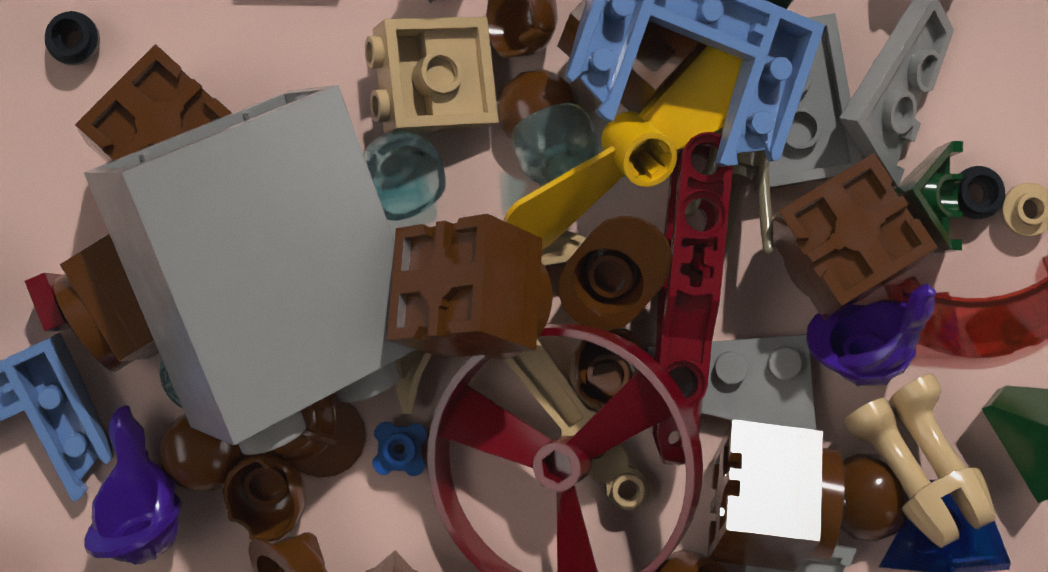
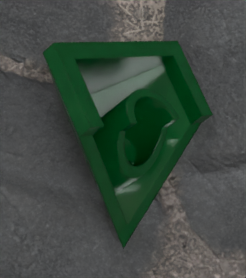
(934, 195)
(1021, 424)

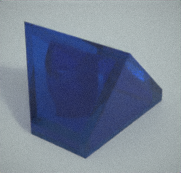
(973, 552)

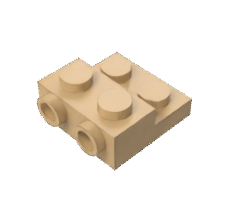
(432, 74)

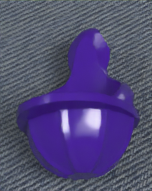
(872, 340)
(136, 505)

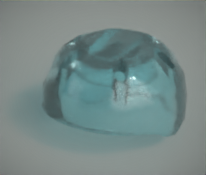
(548, 136)
(392, 161)

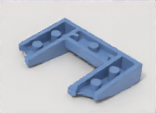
(769, 39)
(54, 396)

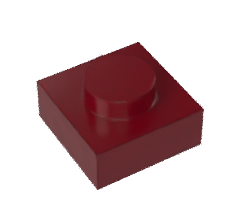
(45, 302)

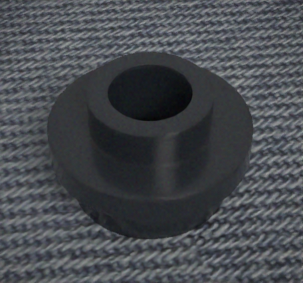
(57, 34)
(992, 188)

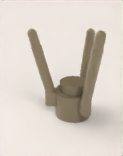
(748, 165)

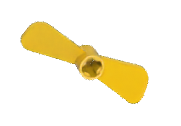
(636, 145)

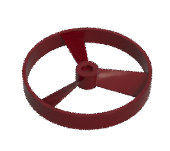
(559, 463)

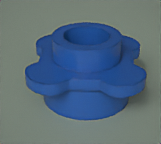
(412, 439)

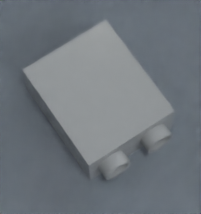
(258, 264)

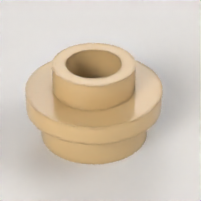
(1013, 214)

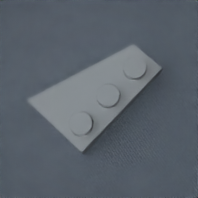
(887, 99)
(757, 381)

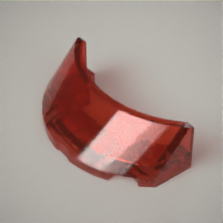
(982, 325)

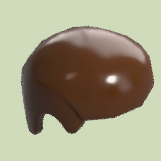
(521, 26)
(530, 93)
(598, 372)
(196, 458)
(264, 496)
(872, 498)

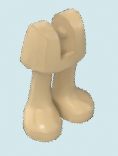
(925, 508)

